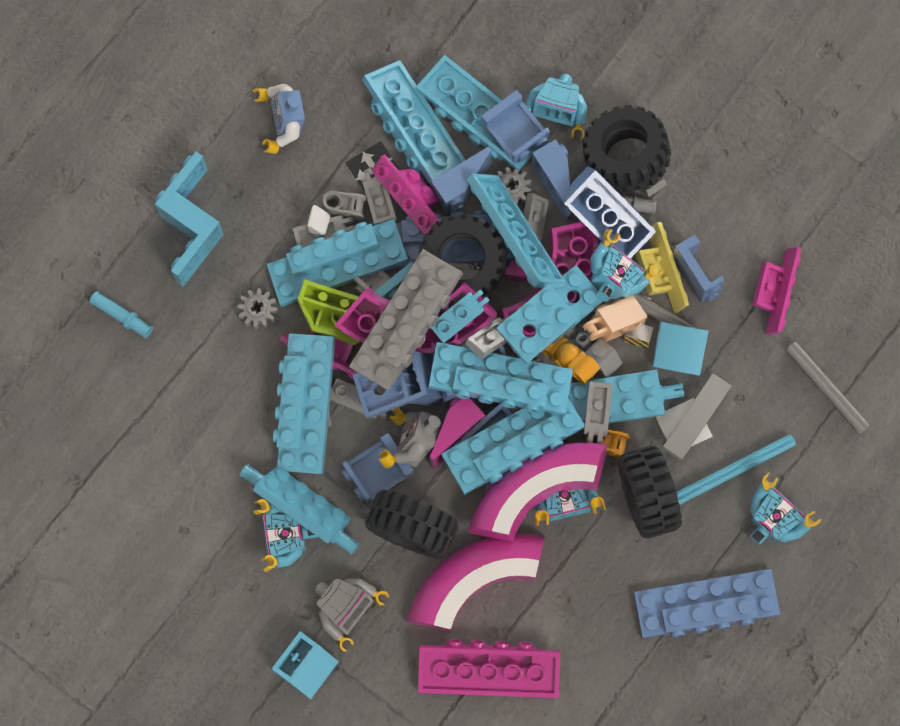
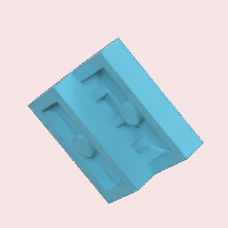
(680, 348)

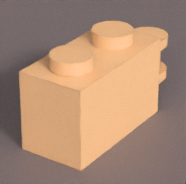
(615, 319)

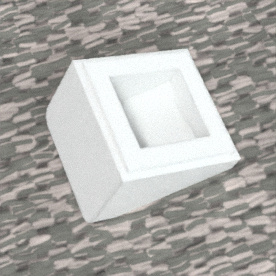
(318, 221)

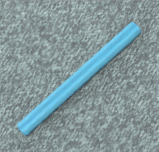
(735, 468)

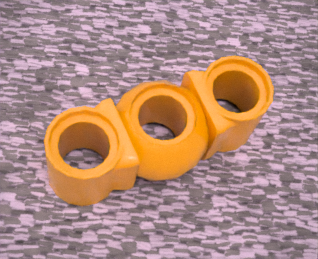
(571, 357)

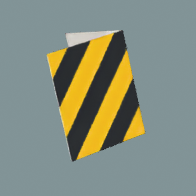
(639, 336)

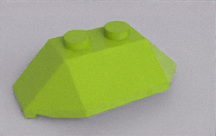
(324, 308)

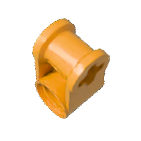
(612, 440)

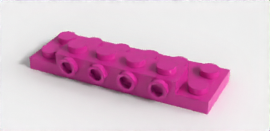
(489, 669)

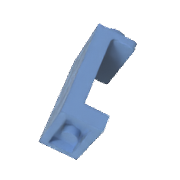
(515, 128)
(693, 273)
(370, 475)

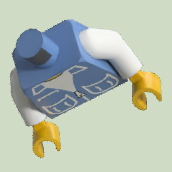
(287, 114)

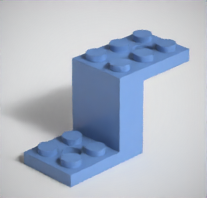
(409, 388)

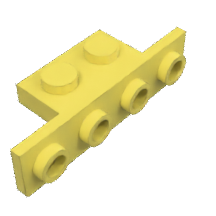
(670, 279)

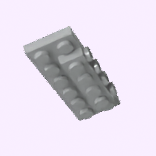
(406, 320)

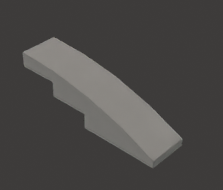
(696, 417)

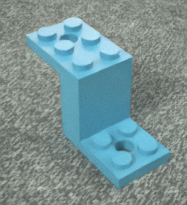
(188, 218)
(549, 315)

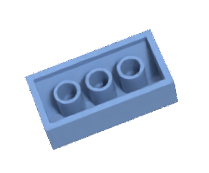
(603, 209)

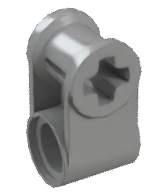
(346, 204)

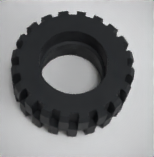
(621, 125)
(480, 231)
(650, 491)
(411, 524)

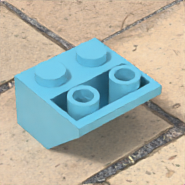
(305, 665)

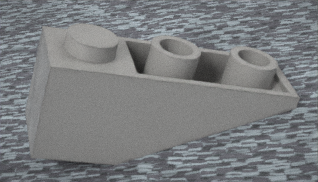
(597, 349)

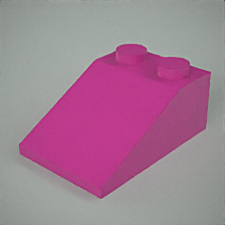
(458, 422)

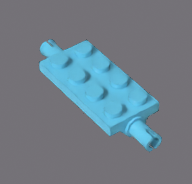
(632, 396)
(302, 505)

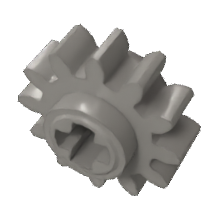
(519, 182)
(250, 312)

